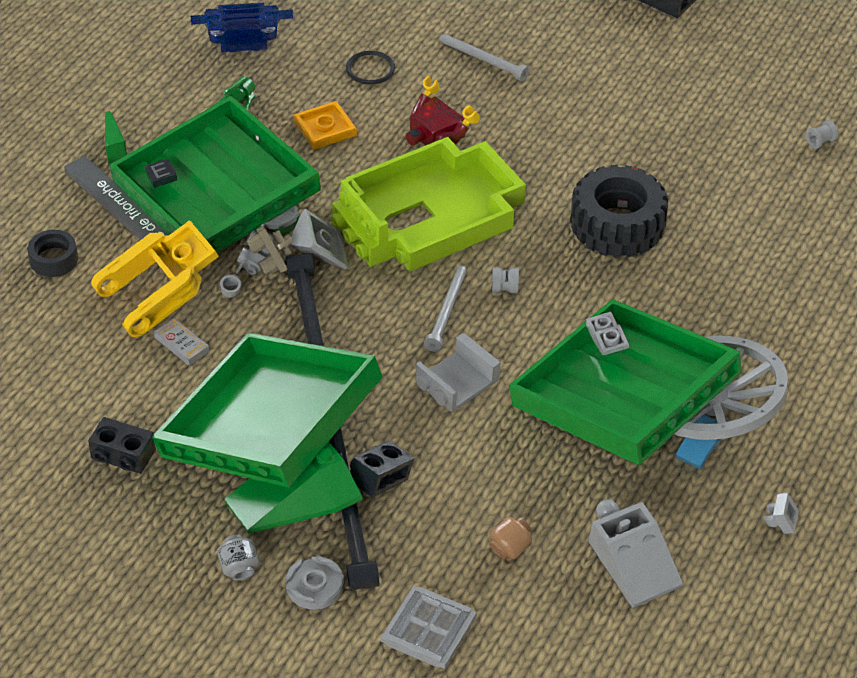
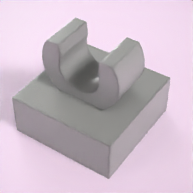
(783, 513)

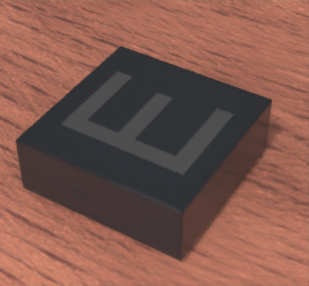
(160, 173)

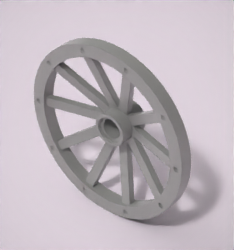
(728, 396)

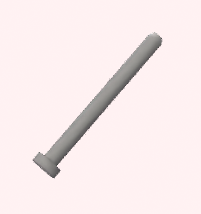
(521, 72)
(434, 341)

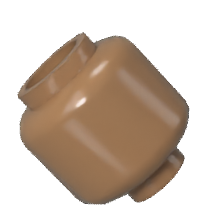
(510, 537)

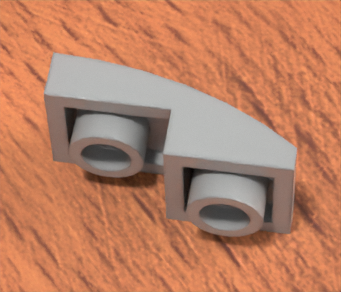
(606, 333)

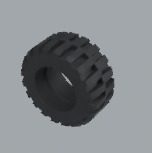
(616, 232)

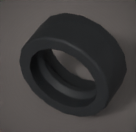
(55, 266)

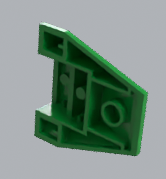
(319, 490)

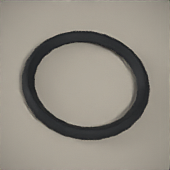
(370, 82)

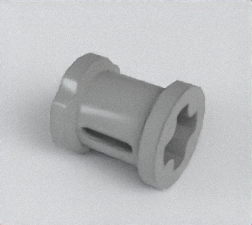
(819, 135)

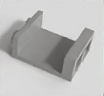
(459, 375)

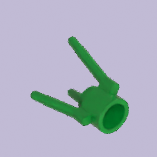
(241, 90)

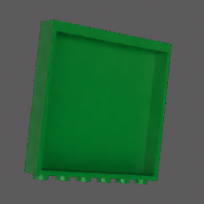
(268, 408)

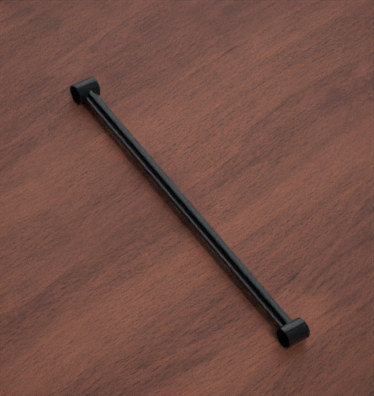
(361, 572)

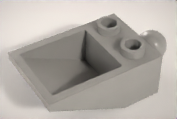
(633, 552)

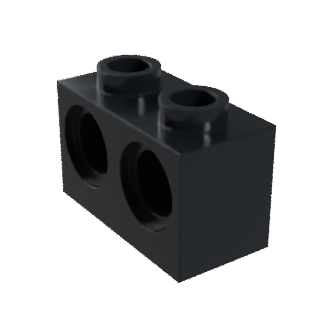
(121, 445)
(381, 468)

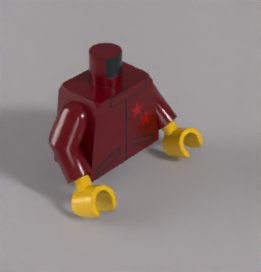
(435, 120)

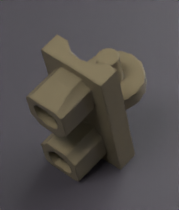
(274, 261)

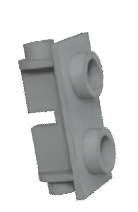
(249, 260)

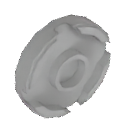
(314, 583)

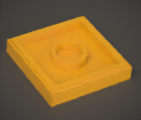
(325, 125)

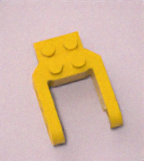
(179, 257)

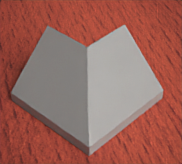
(319, 239)

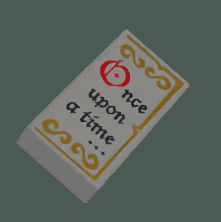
(181, 341)

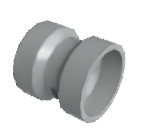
(499, 277)

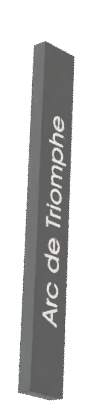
(112, 197)

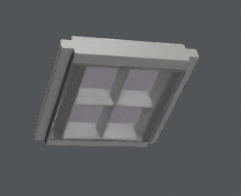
(428, 627)

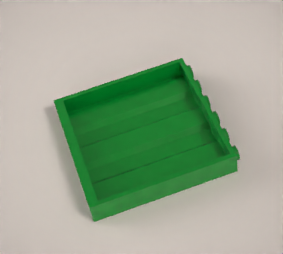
(224, 175)
(631, 396)

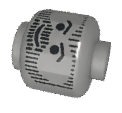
(238, 557)

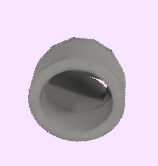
(228, 285)

